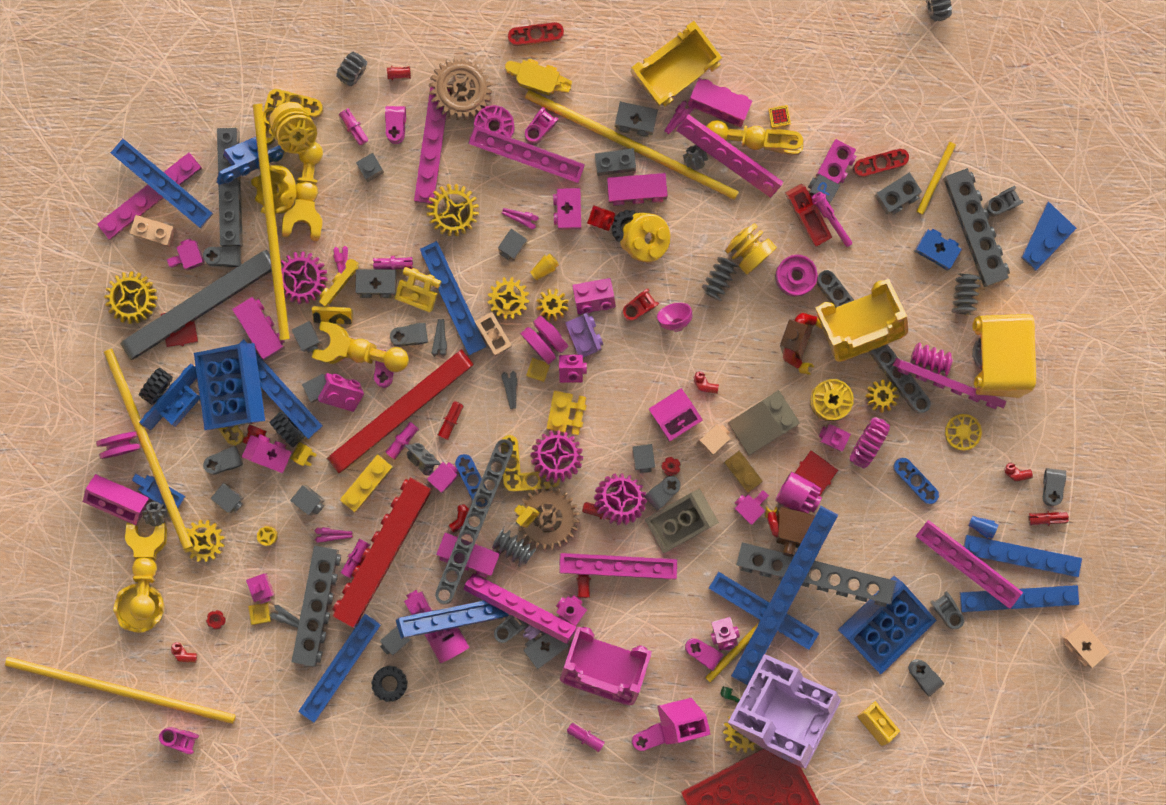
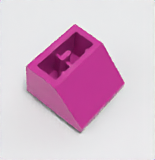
(675, 414)
(682, 721)

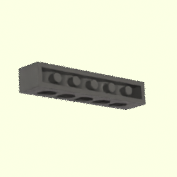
(229, 193)
(973, 238)
(300, 653)

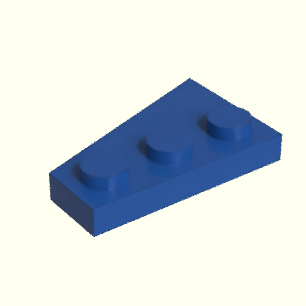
(1048, 235)

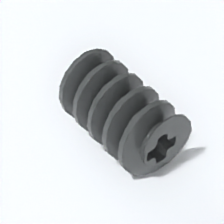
(719, 278)
(965, 294)
(513, 548)

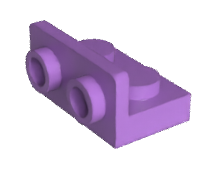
(583, 335)

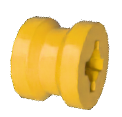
(264, 537)

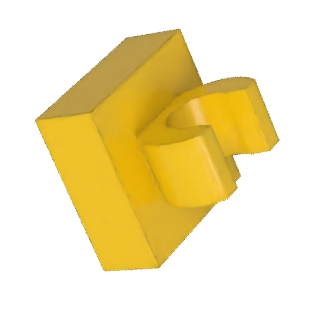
(301, 454)
(526, 515)

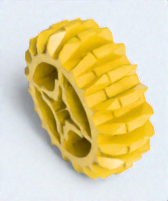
(437, 217)
(121, 283)

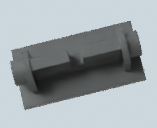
(421, 457)

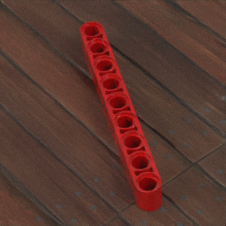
(400, 411)

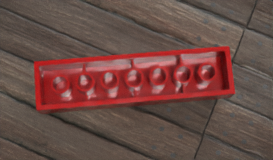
(382, 552)

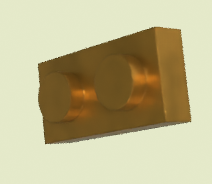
(743, 471)

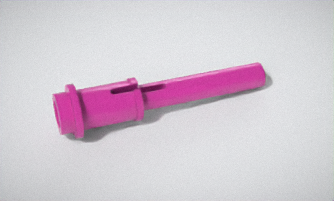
(823, 205)

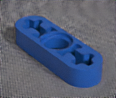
(462, 469)
(922, 494)

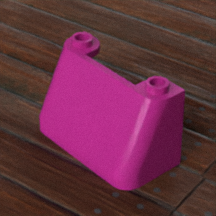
(605, 668)

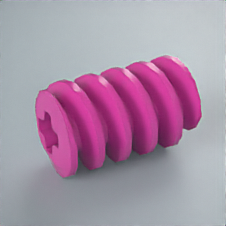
(932, 358)

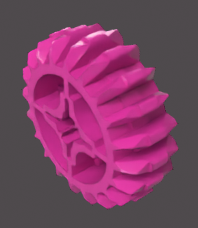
(304, 269)
(869, 442)
(549, 456)
(623, 484)

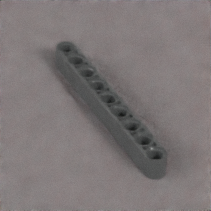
(197, 305)
(887, 368)
(474, 511)

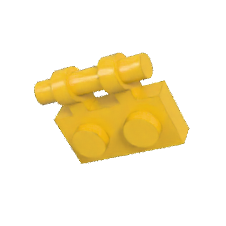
(416, 295)
(560, 412)

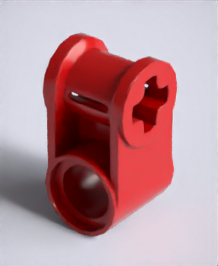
(640, 305)

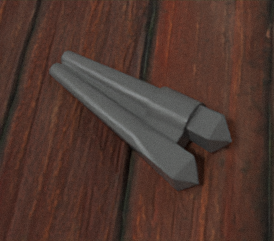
(439, 340)
(510, 388)
(284, 616)

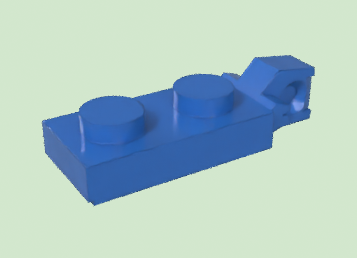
(150, 489)

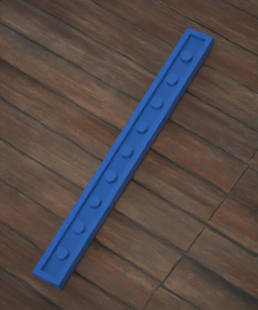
(784, 594)

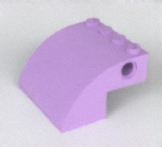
(784, 711)

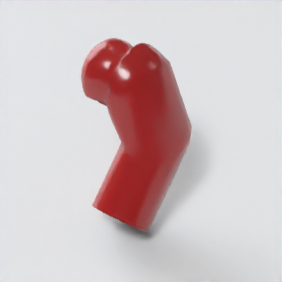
(703, 385)
(1017, 475)
(462, 513)
(181, 654)

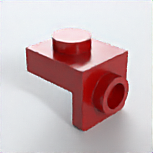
(601, 218)

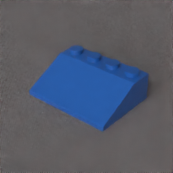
(229, 386)
(888, 631)

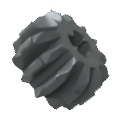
(939, 9)
(351, 68)

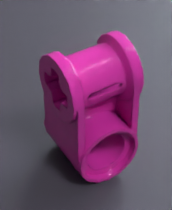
(395, 120)
(542, 123)
(380, 369)
(705, 655)
(653, 735)
(180, 739)

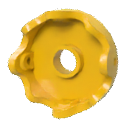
(281, 179)
(634, 237)
(123, 614)

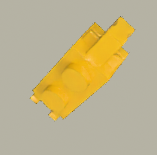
(538, 78)

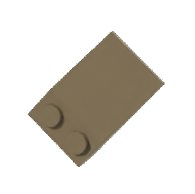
(764, 422)
(681, 520)

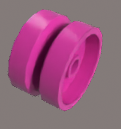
(547, 337)

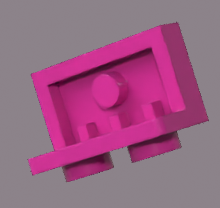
(594, 296)
(341, 392)

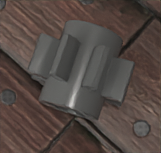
(695, 157)
(154, 514)

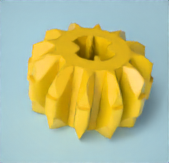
(548, 299)
(886, 391)

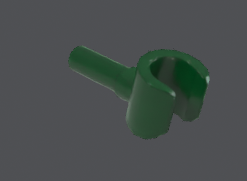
(727, 694)

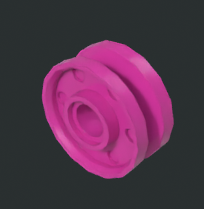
(497, 114)
(788, 284)
(118, 445)

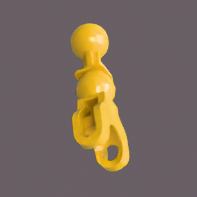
(757, 137)
(306, 194)
(358, 350)
(144, 566)

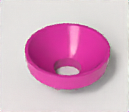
(674, 313)

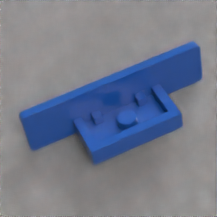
(245, 159)
(174, 402)

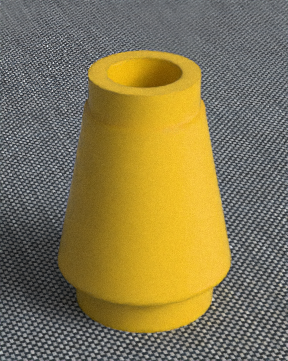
(545, 266)

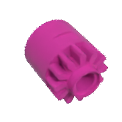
(799, 494)
(447, 643)

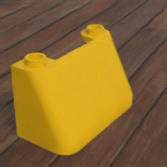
(676, 65)
(863, 322)
(1006, 355)

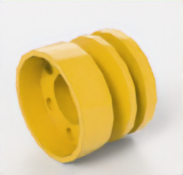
(293, 127)
(750, 248)
(820, 397)

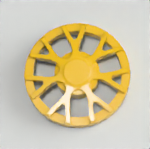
(963, 432)

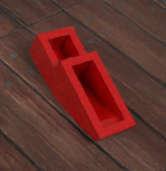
(808, 214)

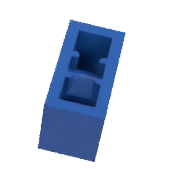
(943, 258)

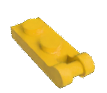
(339, 282)

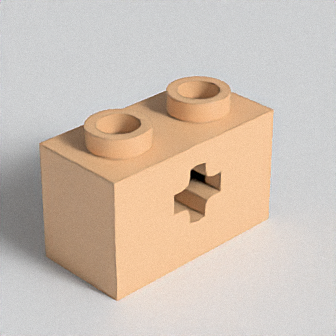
(153, 231)
(493, 334)
(715, 438)
(1096, 650)

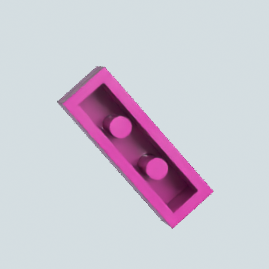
(720, 102)
(637, 189)
(259, 327)
(115, 499)
(481, 558)

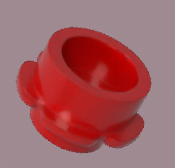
(670, 471)
(210, 619)

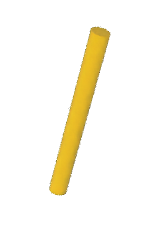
(936, 177)
(731, 655)

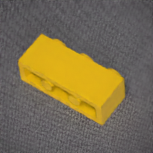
(366, 483)

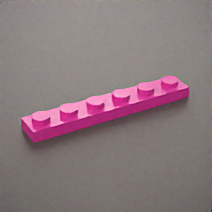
(430, 152)
(526, 153)
(729, 156)
(146, 198)
(942, 381)
(969, 564)
(617, 566)
(519, 608)

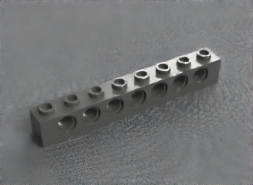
(886, 586)

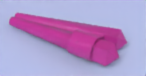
(680, 114)
(521, 217)
(340, 258)
(330, 534)

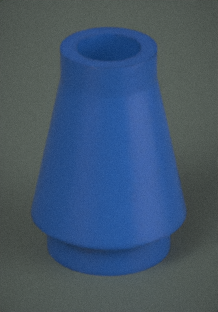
(984, 526)

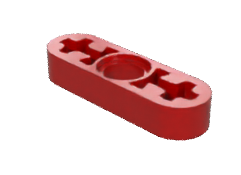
(551, 38)
(896, 164)

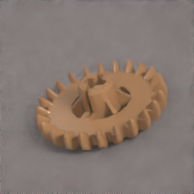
(449, 102)
(560, 503)

